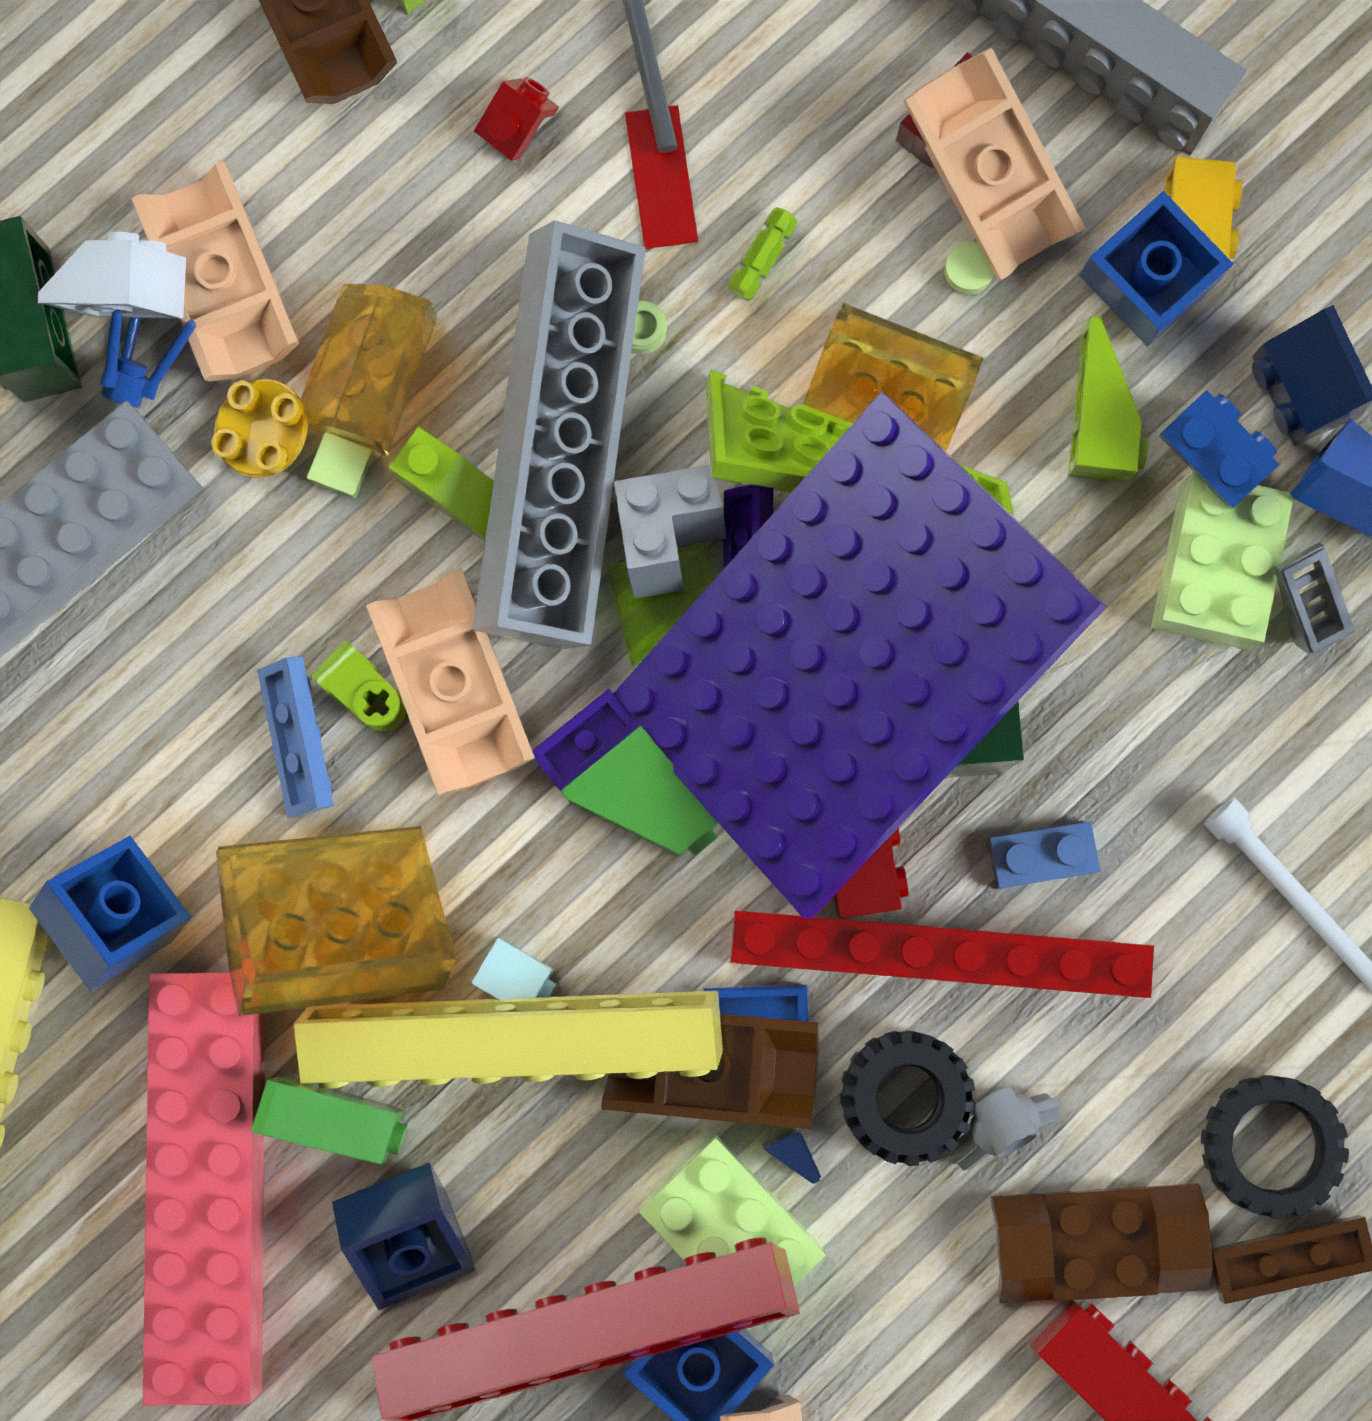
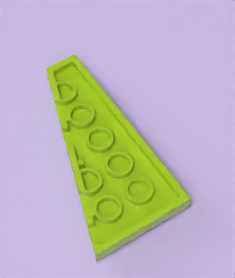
(777, 445)

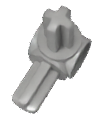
(1004, 1125)

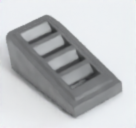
(1336, 621)

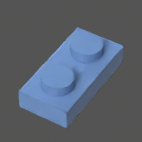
(1044, 855)

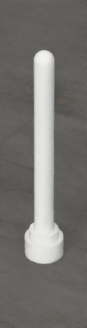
(1232, 824)

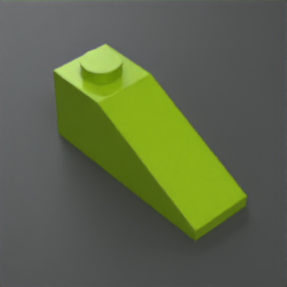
(1105, 420)
(445, 481)

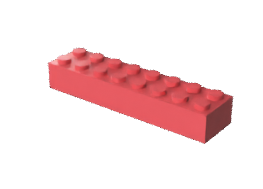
(203, 1195)

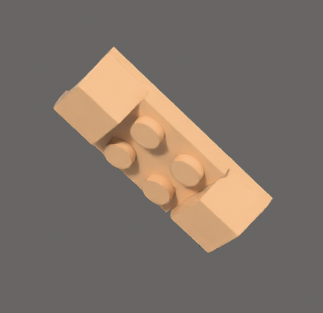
(993, 162)
(226, 276)
(451, 685)

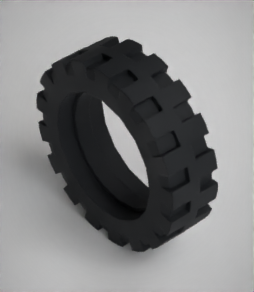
(1328, 1154)

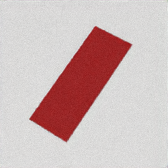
(661, 183)

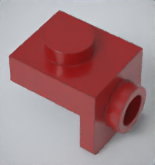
(515, 116)

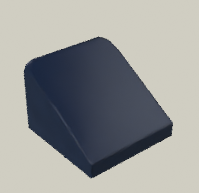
(794, 1153)

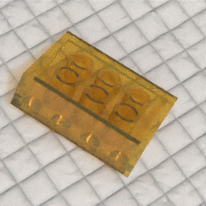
(332, 920)

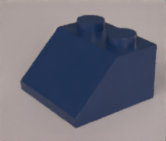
(1312, 377)
(402, 1236)

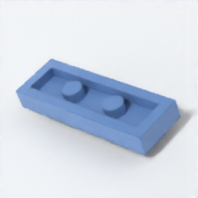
(295, 737)

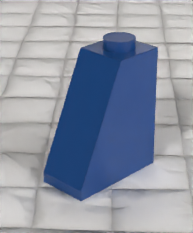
(1341, 479)

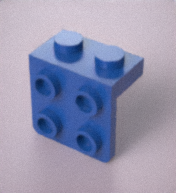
(1220, 448)

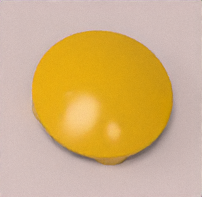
(260, 428)

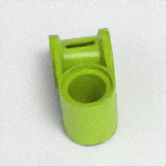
(357, 684)

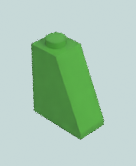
(642, 795)
(329, 1120)

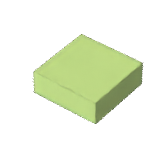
(340, 465)

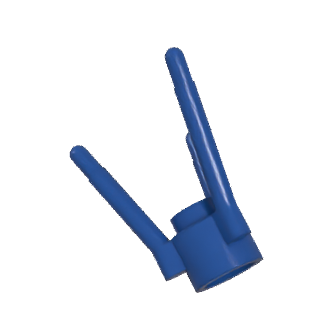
(126, 378)

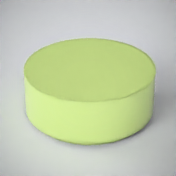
(968, 268)
(649, 328)

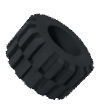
(952, 1104)

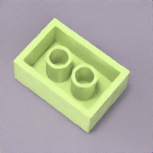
(1222, 564)
(719, 1203)

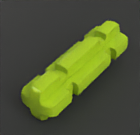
(762, 253)

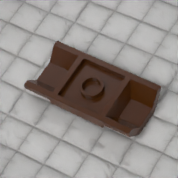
(331, 46)
(761, 1079)
(1102, 1243)

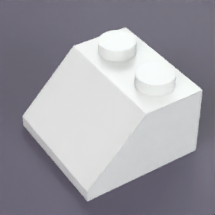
(120, 276)

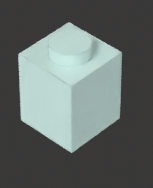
(513, 974)

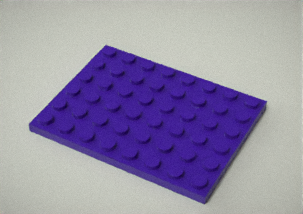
(854, 654)

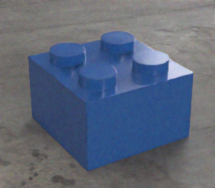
(1155, 268)
(109, 912)
(702, 1377)

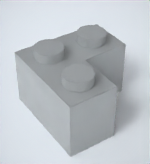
(659, 516)

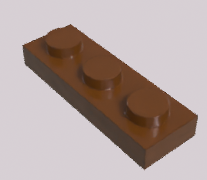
(1292, 1259)

